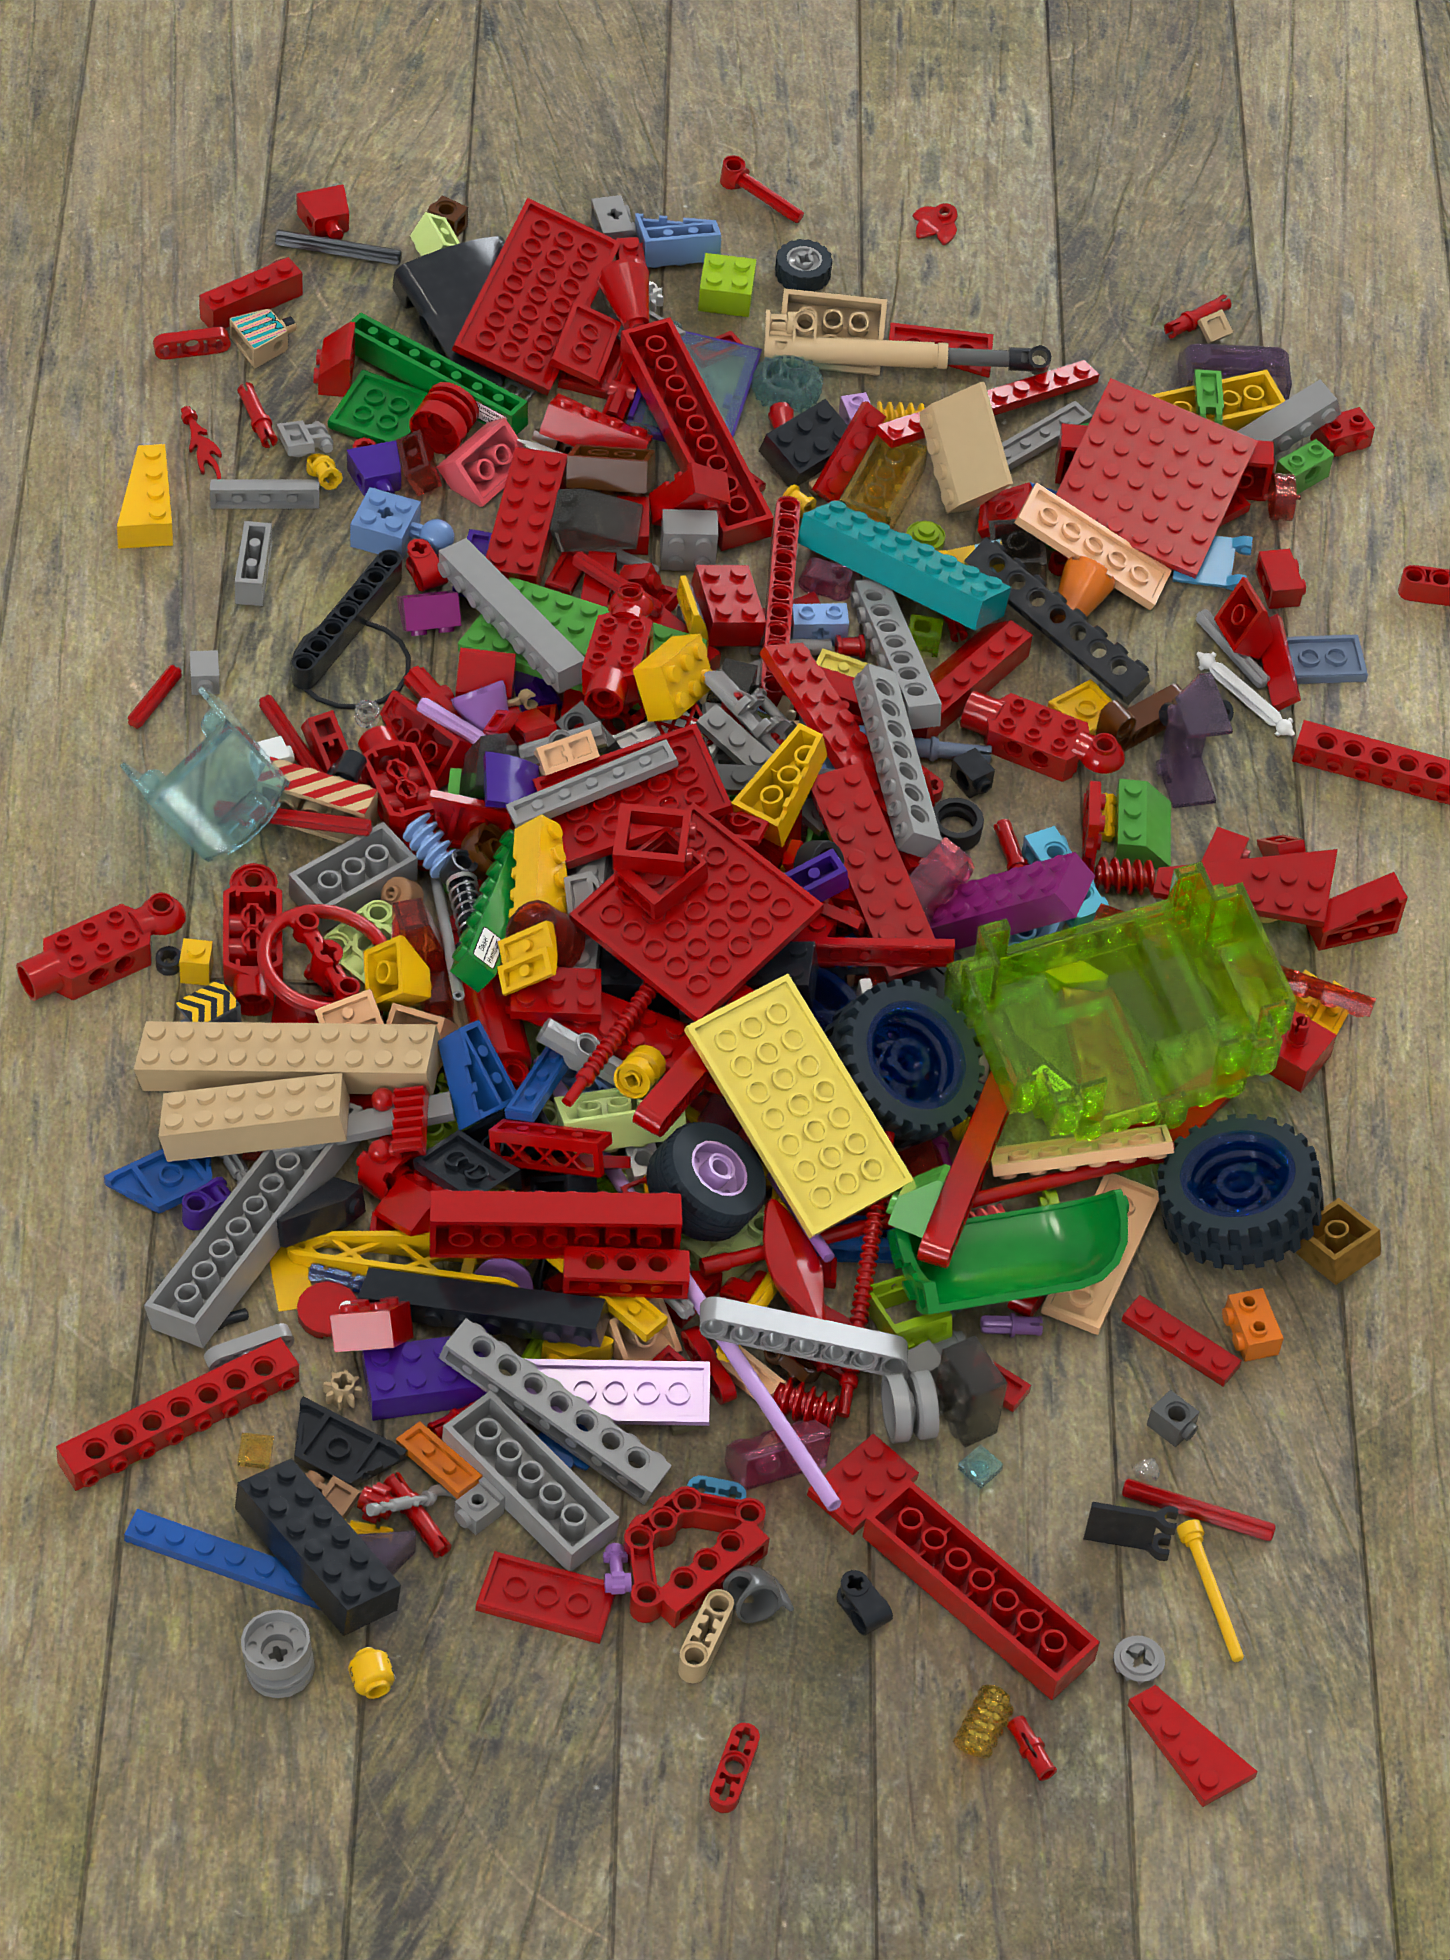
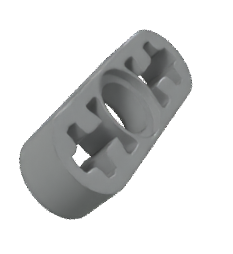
(230, 1350)

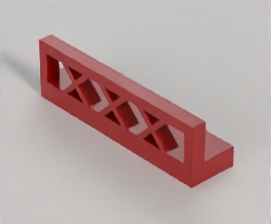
(553, 1138)

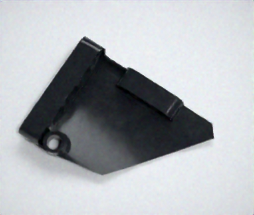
(444, 291)

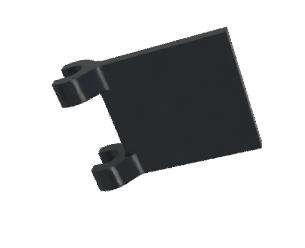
(1131, 1527)

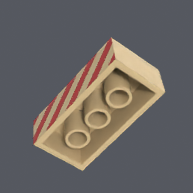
(326, 794)

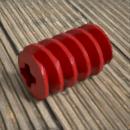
(1125, 875)
(805, 1403)

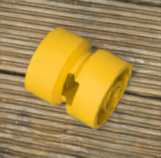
(639, 1071)

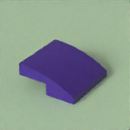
(507, 778)

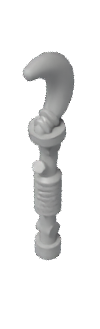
(427, 1498)

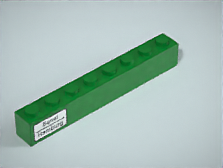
(425, 368)
(479, 951)

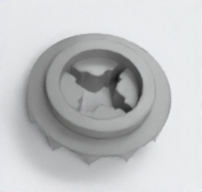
(1134, 1647)

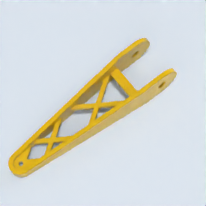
(356, 1243)

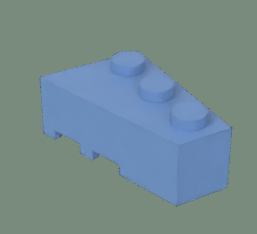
(677, 241)

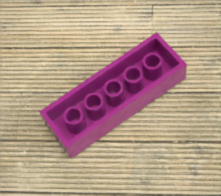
(1024, 895)

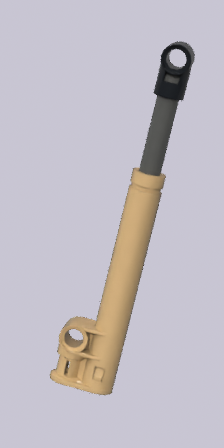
(787, 338)

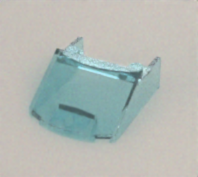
(220, 790)

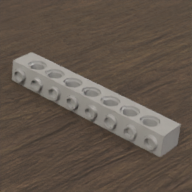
(896, 650)
(896, 761)
(560, 1427)

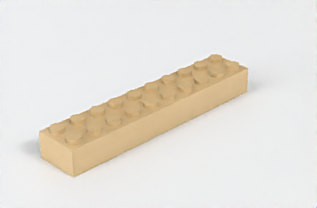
(236, 1053)

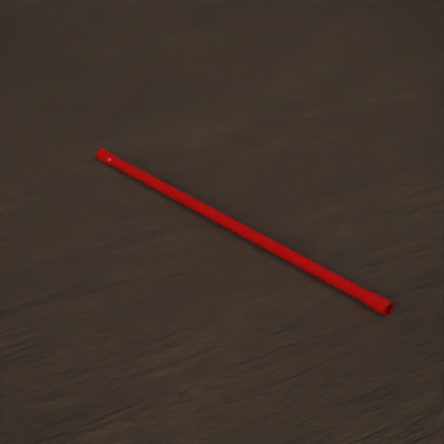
(725, 1261)

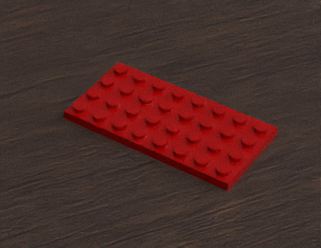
(530, 293)

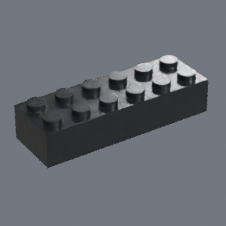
(317, 1547)

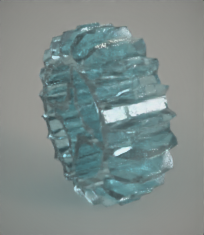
(788, 381)

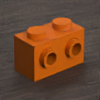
(1252, 1325)

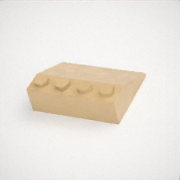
(840, 318)
(965, 449)

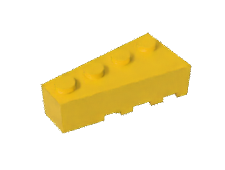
(146, 507)
(784, 783)
(539, 864)

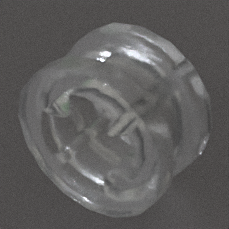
(372, 718)

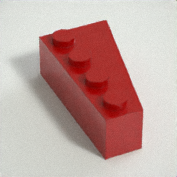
(579, 424)

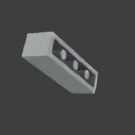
(1295, 417)

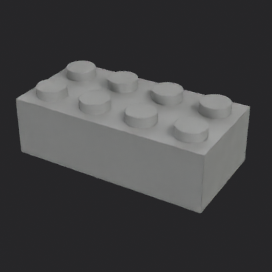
(353, 872)

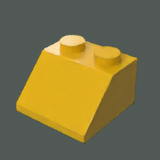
(396, 974)

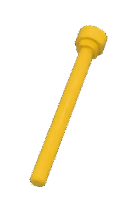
(1192, 1535)

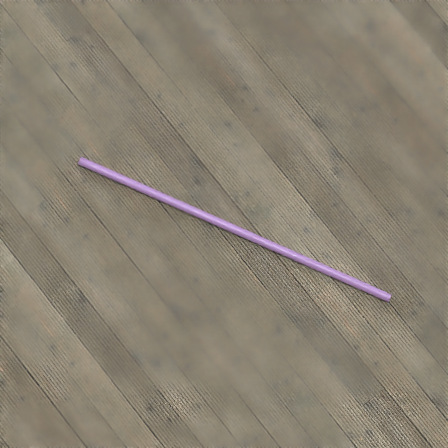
(749, 1377)

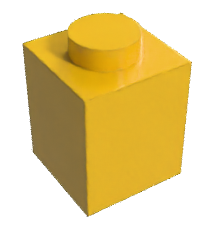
(196, 961)

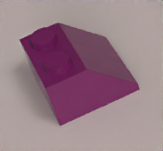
(429, 611)

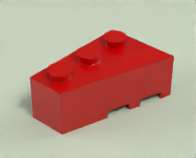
(1362, 913)

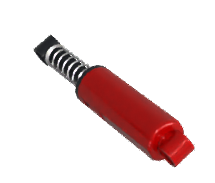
(489, 1003)

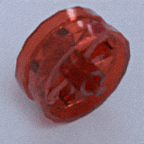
(1282, 497)

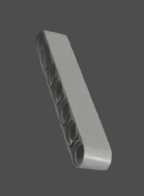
(803, 1336)

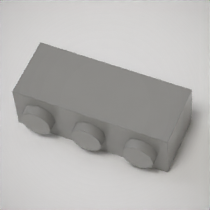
(253, 563)

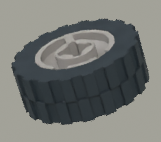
(803, 265)

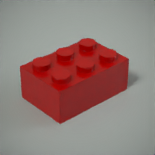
(729, 604)

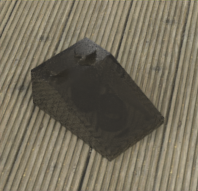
(594, 521)

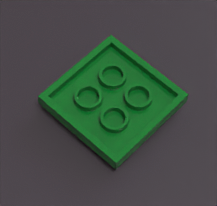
(376, 408)

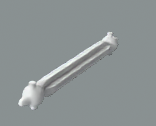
(1246, 694)

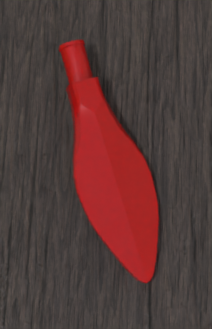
(793, 1265)

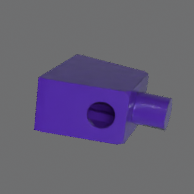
(375, 467)

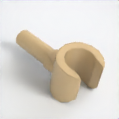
(522, 699)

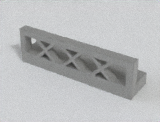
(264, 494)

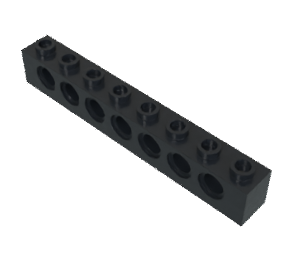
(1124, 686)

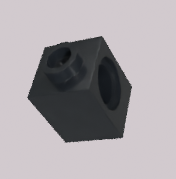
(972, 773)

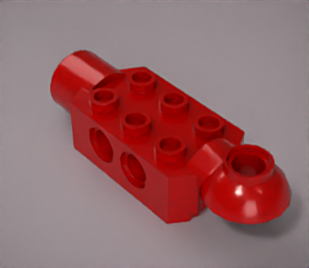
(615, 649)
(1040, 736)
(400, 778)
(245, 917)
(100, 949)

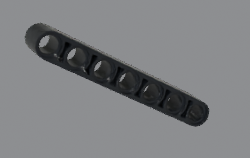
(346, 619)

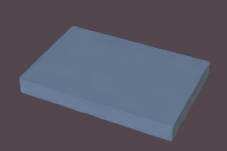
(1327, 659)

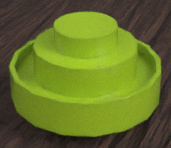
(927, 533)

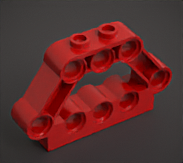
(706, 1513)

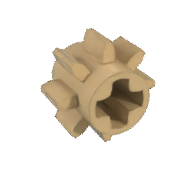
(342, 1389)

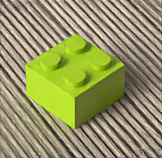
(727, 285)

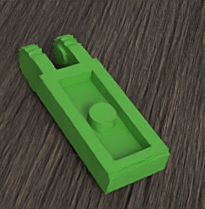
(1209, 394)

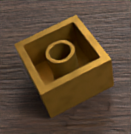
(1341, 1242)

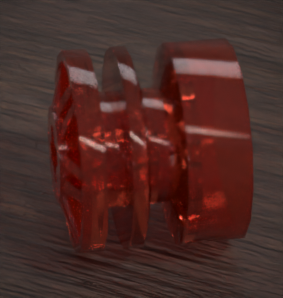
(569, 937)

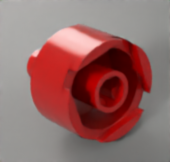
(380, 1178)

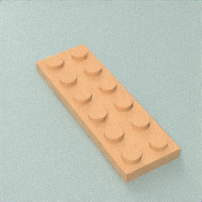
(1080, 535)
(1068, 1154)
(1090, 1306)

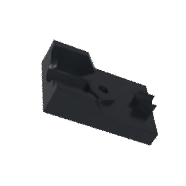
(462, 1155)

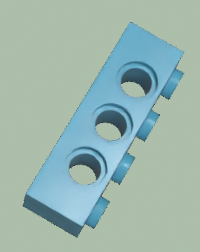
(1048, 844)

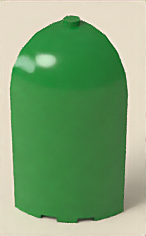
(1019, 1254)

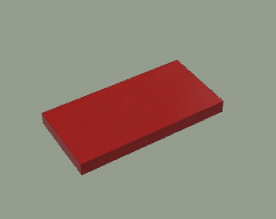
(545, 1597)

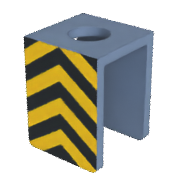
(210, 1004)

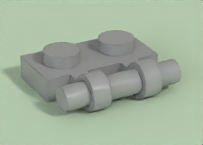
(303, 439)

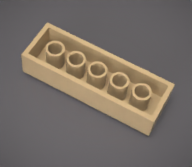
(254, 1117)

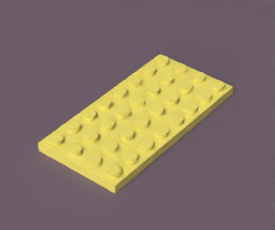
(798, 1105)

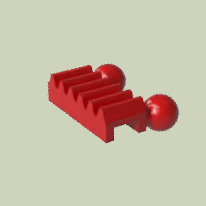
(409, 1122)

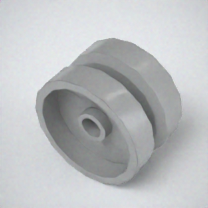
(910, 1406)

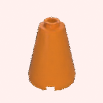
(1084, 585)

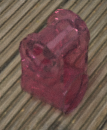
(825, 578)

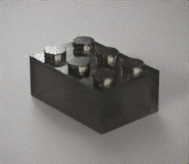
(970, 1391)

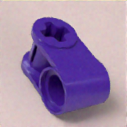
(203, 1203)

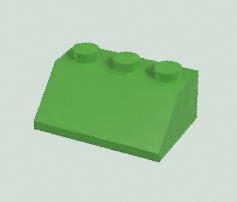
(1142, 824)

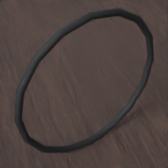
(378, 701)

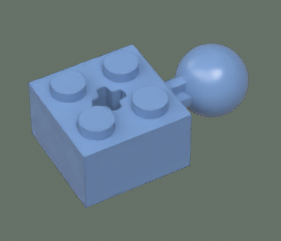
(392, 521)

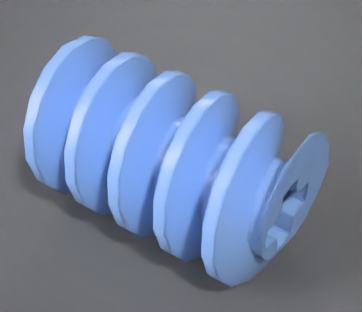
(428, 844)

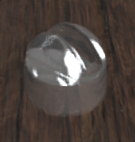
(1146, 1469)

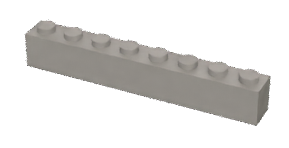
(511, 615)

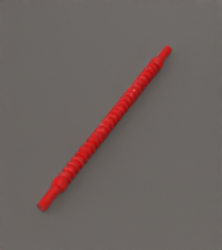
(591, 1069)
(848, 1379)

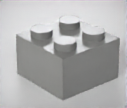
(688, 539)

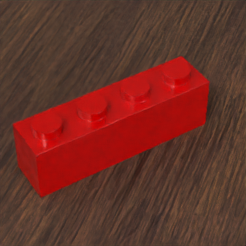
(251, 293)

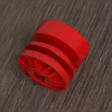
(445, 416)

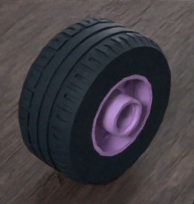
(716, 1176)

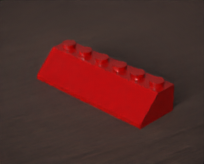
(977, 667)

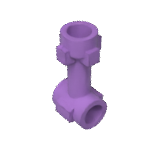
(616, 1581)

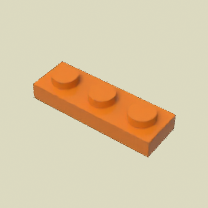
(439, 1460)

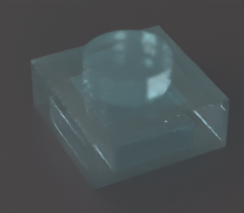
(980, 1466)

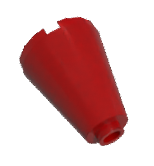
(627, 291)

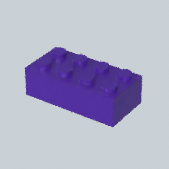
(414, 1380)

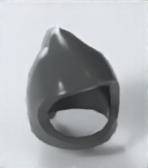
(765, 1589)

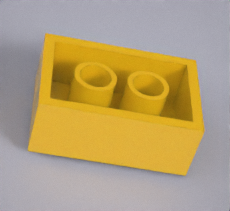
(673, 677)

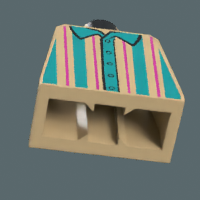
(261, 335)

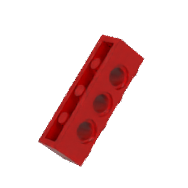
(613, 1280)

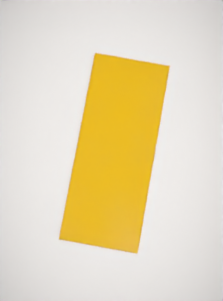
(288, 1279)

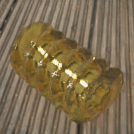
(984, 1722)

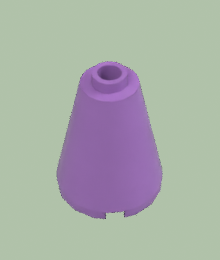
(481, 704)

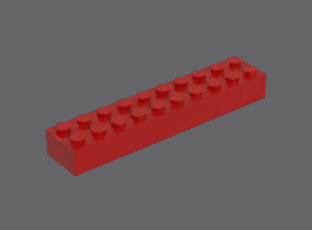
(694, 425)

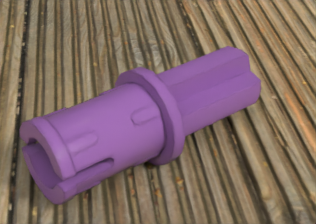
(1011, 1325)

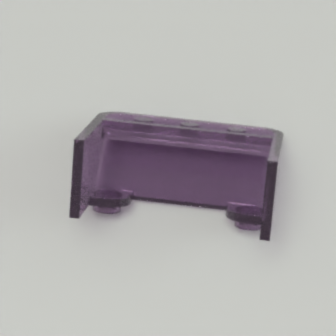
(1235, 361)
(1192, 717)

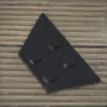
(341, 1447)

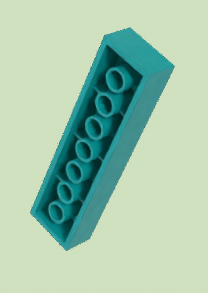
(904, 564)

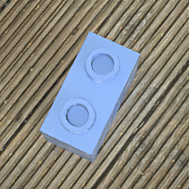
(819, 621)

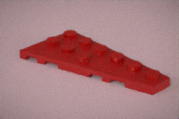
(1279, 886)

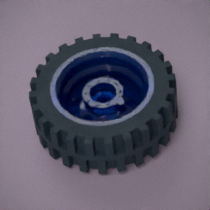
(892, 1069)
(1243, 1213)

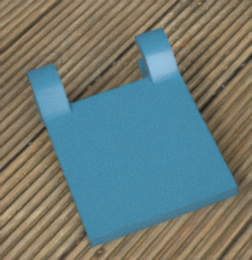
(1218, 563)

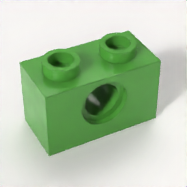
(1308, 464)

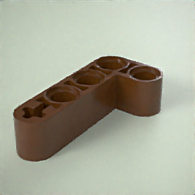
(1137, 722)

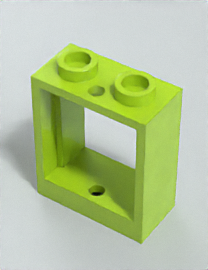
(915, 1331)

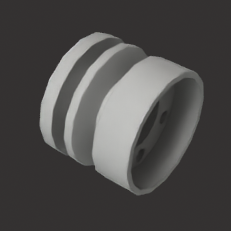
(278, 1653)

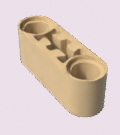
(705, 1653)

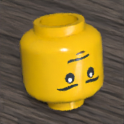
(371, 1673)

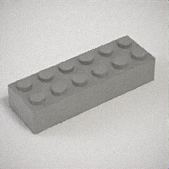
(534, 1480)

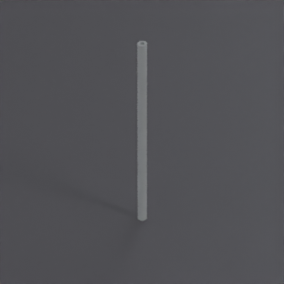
(446, 935)

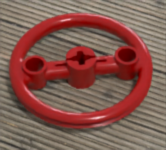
(325, 953)

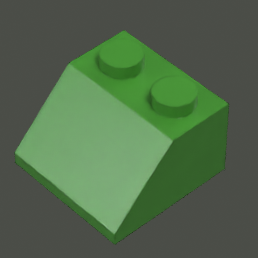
(916, 1201)

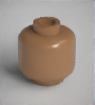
(401, 889)

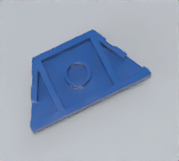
(158, 1182)

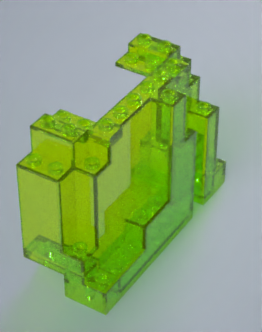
(1128, 1010)

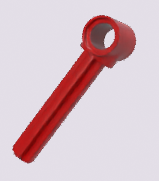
(736, 175)

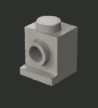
(489, 1508)

